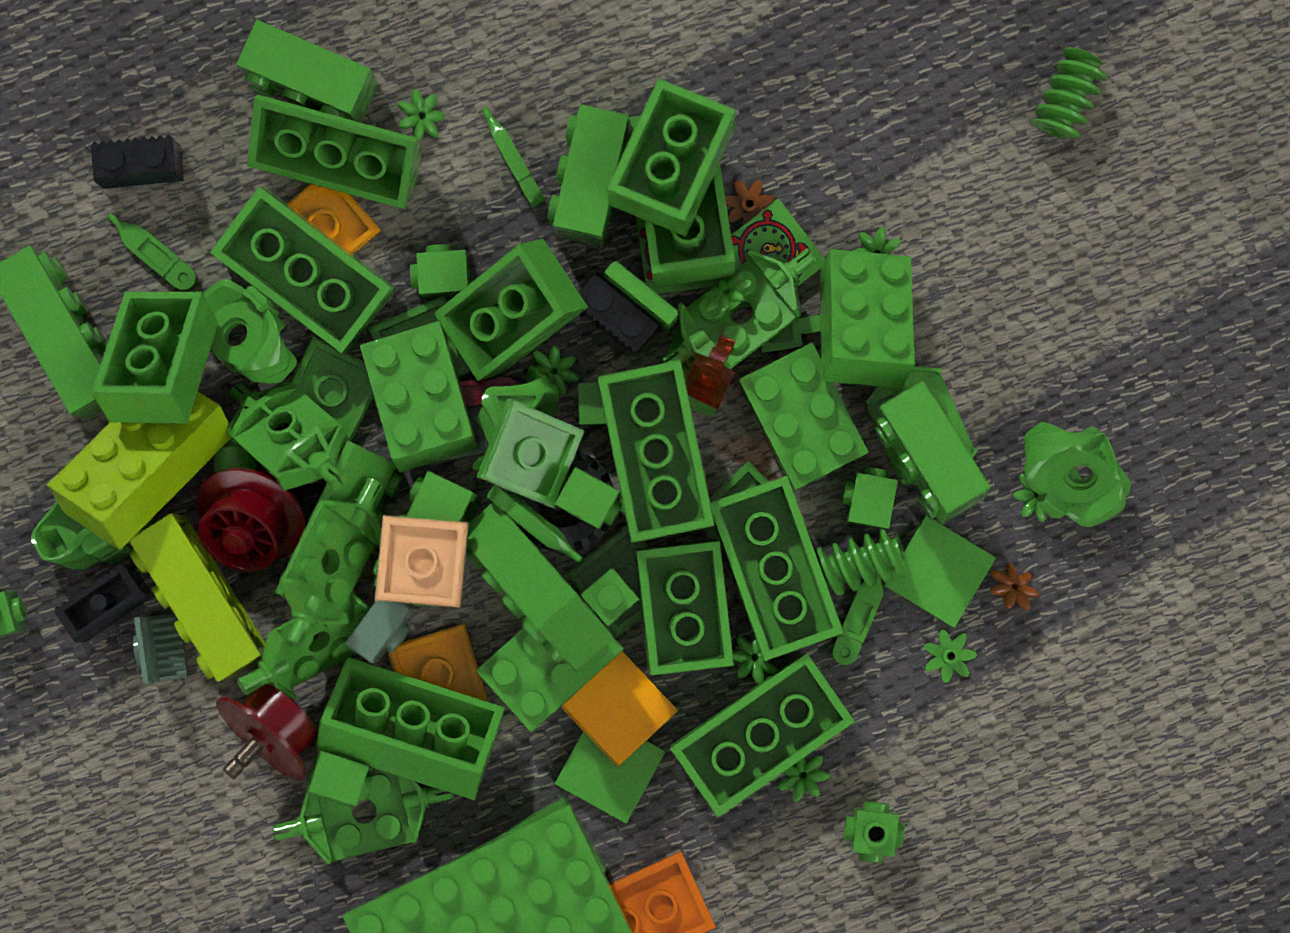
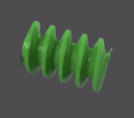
(1069, 94)
(863, 562)

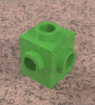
(858, 827)

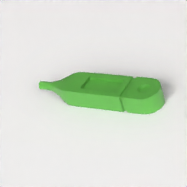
(514, 160)
(155, 254)
(531, 521)
(857, 622)

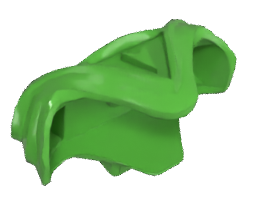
(263, 352)
(537, 394)
(1060, 489)
(71, 544)

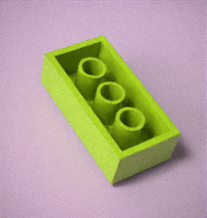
(136, 470)
(199, 597)

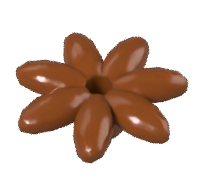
(744, 195)
(1013, 587)

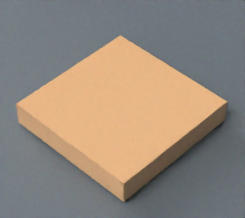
(421, 561)

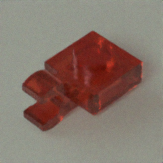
(708, 377)

